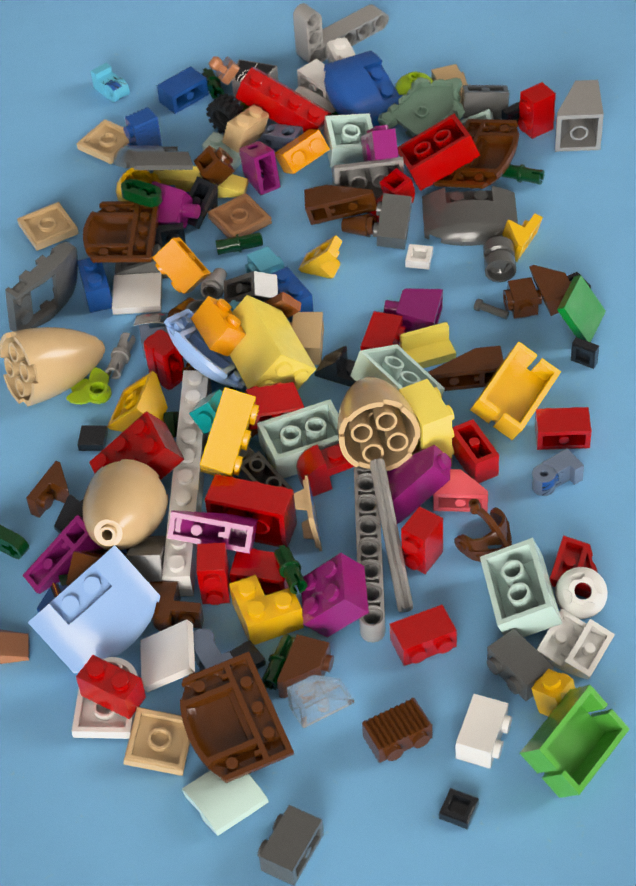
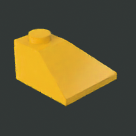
(136, 400)

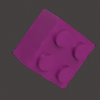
(334, 595)

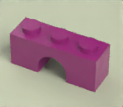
(379, 144)

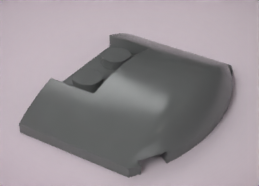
(152, 158)
(468, 216)

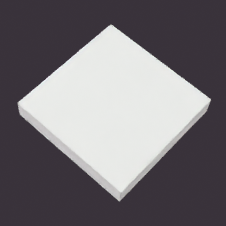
(137, 293)
(167, 655)

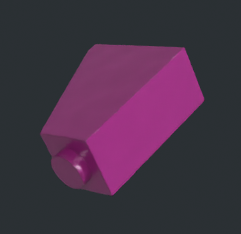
(418, 480)

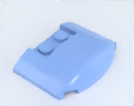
(196, 352)
(98, 612)

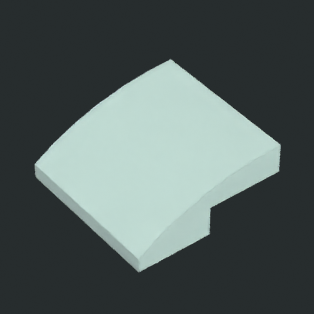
(222, 802)

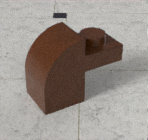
(171, 609)

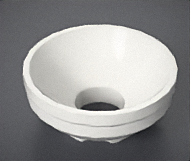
(567, 599)

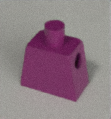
(259, 160)
(176, 206)
(418, 307)

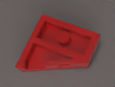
(570, 555)

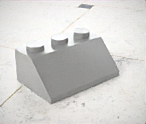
(365, 174)

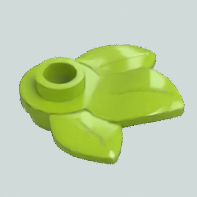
(91, 390)

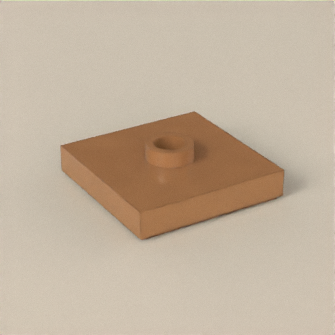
(239, 216)

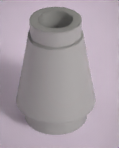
(214, 284)

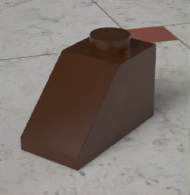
(552, 286)
(305, 659)

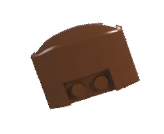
(496, 145)
(121, 232)
(232, 719)

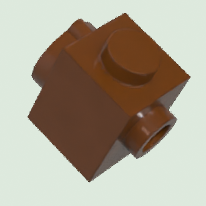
(214, 165)
(522, 298)

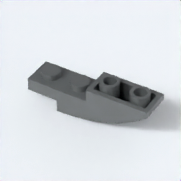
(258, 469)

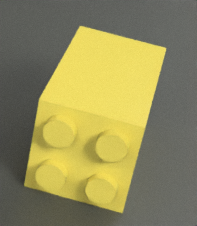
(270, 348)

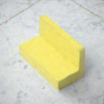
(429, 345)

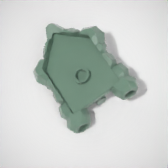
(425, 105)

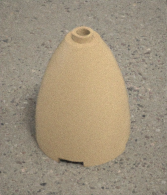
(47, 361)
(373, 425)
(124, 504)

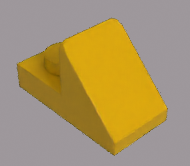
(522, 235)
(322, 259)

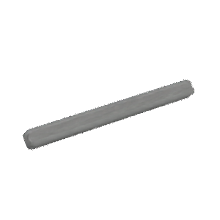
(391, 535)

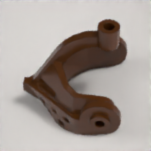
(498, 536)

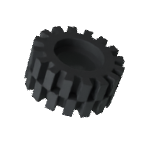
(223, 110)

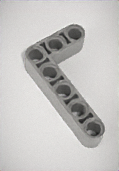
(312, 39)

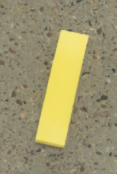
(184, 179)

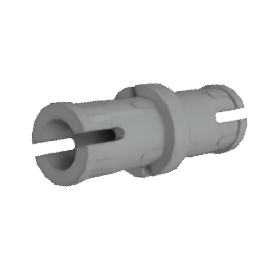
(120, 355)

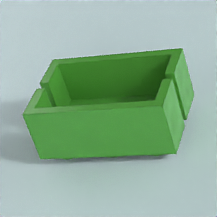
(573, 742)

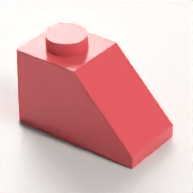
(458, 492)

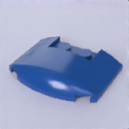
(360, 86)

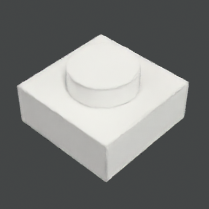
(419, 256)

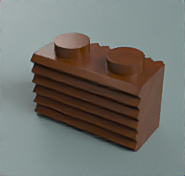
(397, 730)

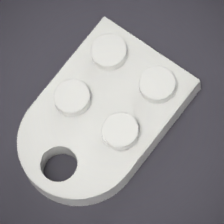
(97, 721)

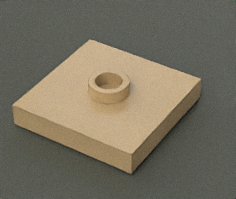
(104, 141)
(47, 226)
(157, 742)

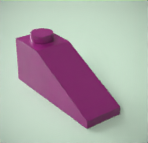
(204, 527)
(58, 556)

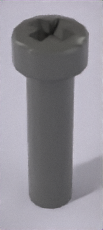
(480, 305)

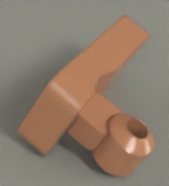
(224, 70)

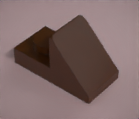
(50, 487)

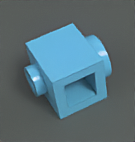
(264, 261)

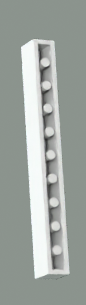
(187, 482)

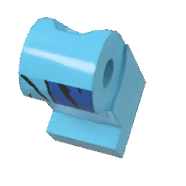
(109, 83)

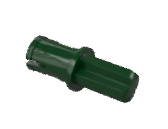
(213, 83)
(524, 173)
(239, 243)
(290, 569)
(277, 661)

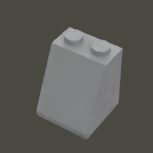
(580, 118)

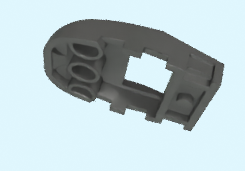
(62, 268)

